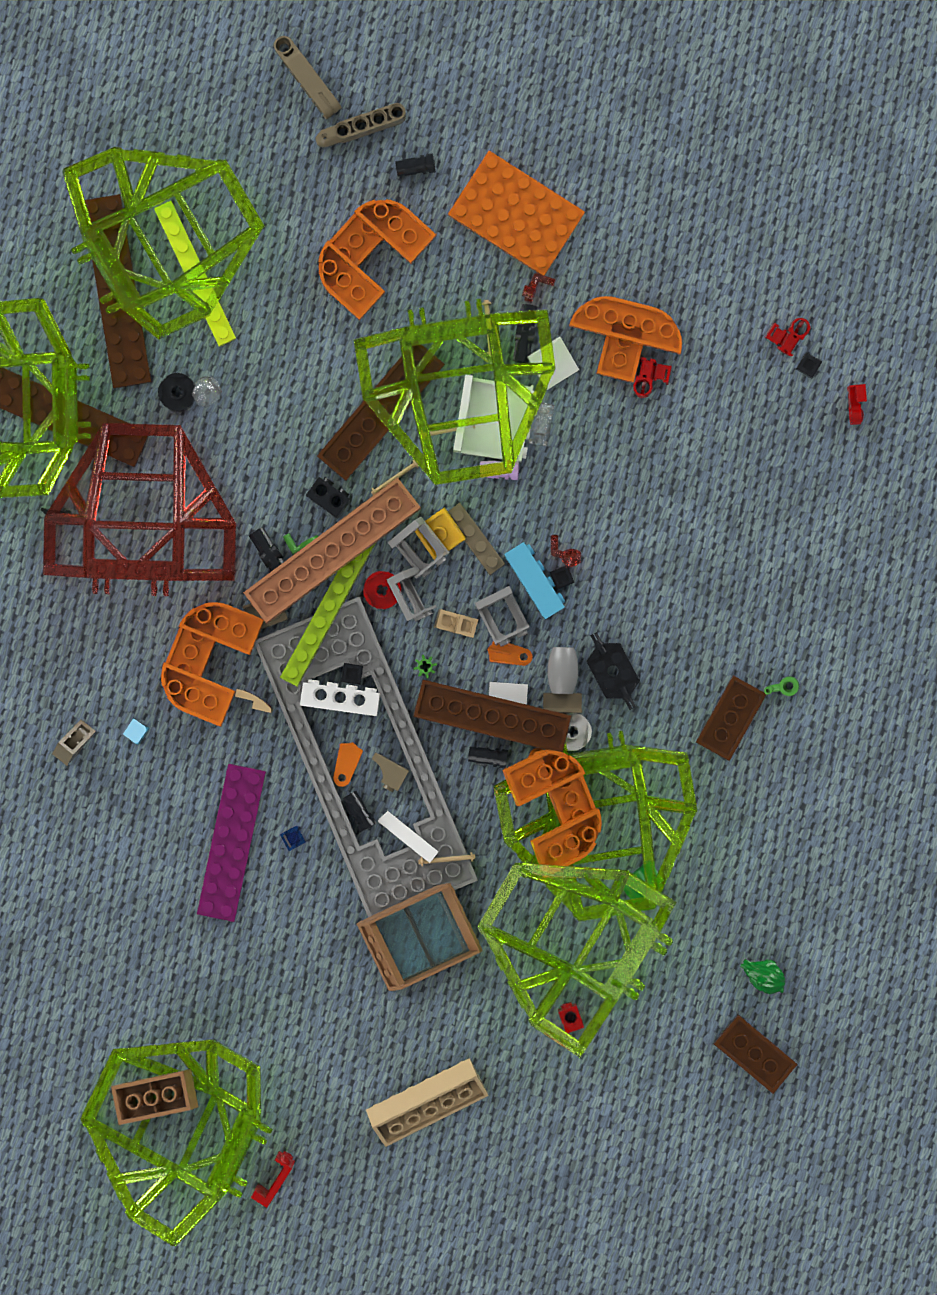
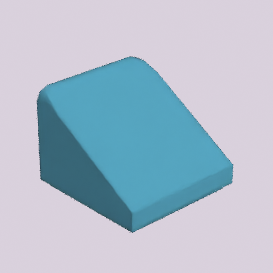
(136, 731)

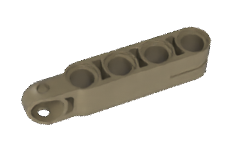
(308, 78)
(332, 136)

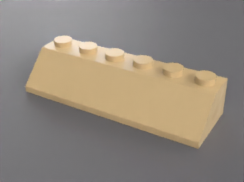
(426, 1102)

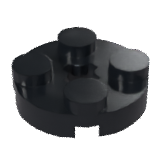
(169, 385)

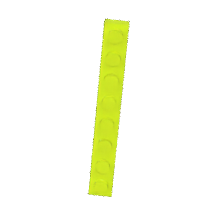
(188, 258)

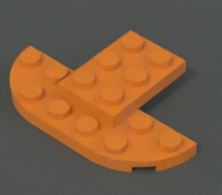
(626, 330)

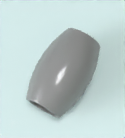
(562, 670)

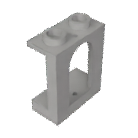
(400, 542)
(404, 578)
(522, 625)

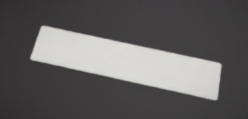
(408, 836)

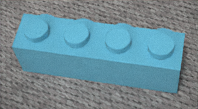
(534, 581)

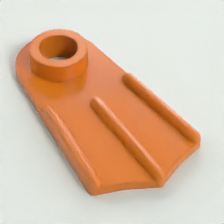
(508, 654)
(346, 762)

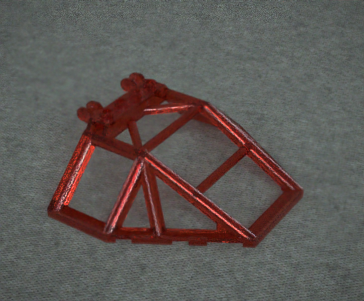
(182, 517)

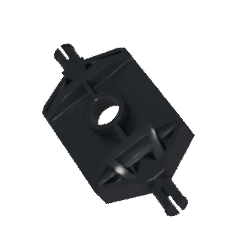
(624, 682)

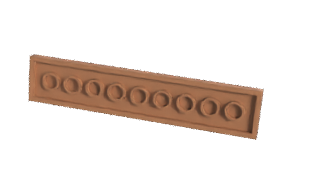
(332, 550)

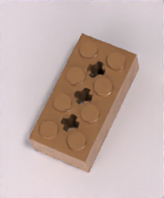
(165, 1103)

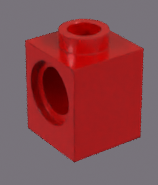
(574, 1025)

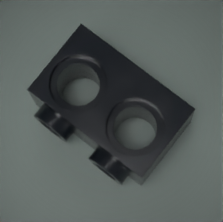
(326, 500)

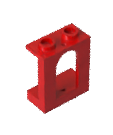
(264, 1195)

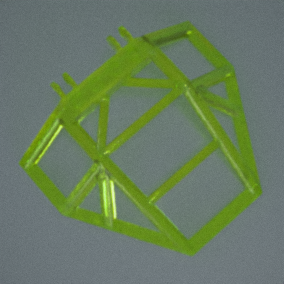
(108, 259)
(436, 333)
(64, 400)
(603, 762)
(563, 971)
(166, 1171)

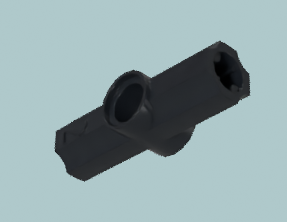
(524, 337)
(267, 550)

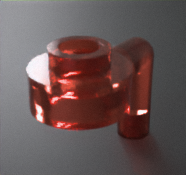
(530, 290)
(570, 557)

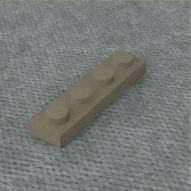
(476, 540)

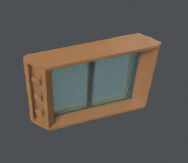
(419, 937)

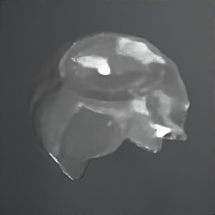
(206, 391)

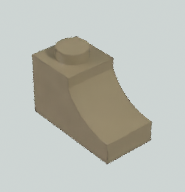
(73, 742)
(392, 772)

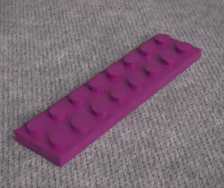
(231, 842)

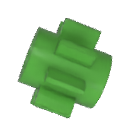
(420, 663)

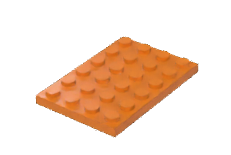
(516, 213)

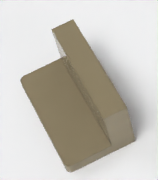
(563, 702)

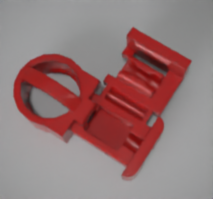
(787, 340)
(652, 372)
(856, 394)

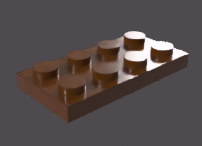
(731, 718)
(755, 1053)

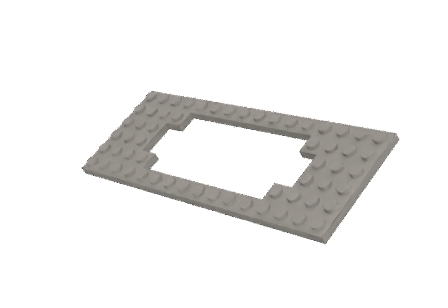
(378, 878)

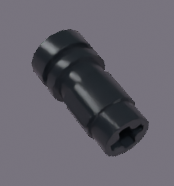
(416, 165)
(486, 756)
(357, 809)

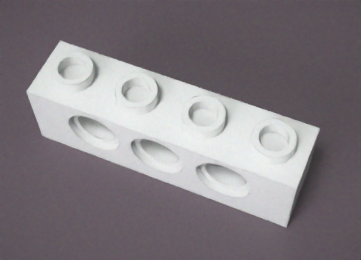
(309, 698)

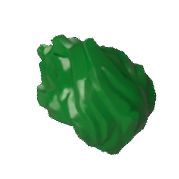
(765, 975)

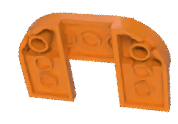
(357, 240)
(191, 652)
(564, 781)

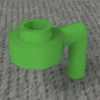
(292, 546)
(783, 688)

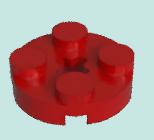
(371, 587)

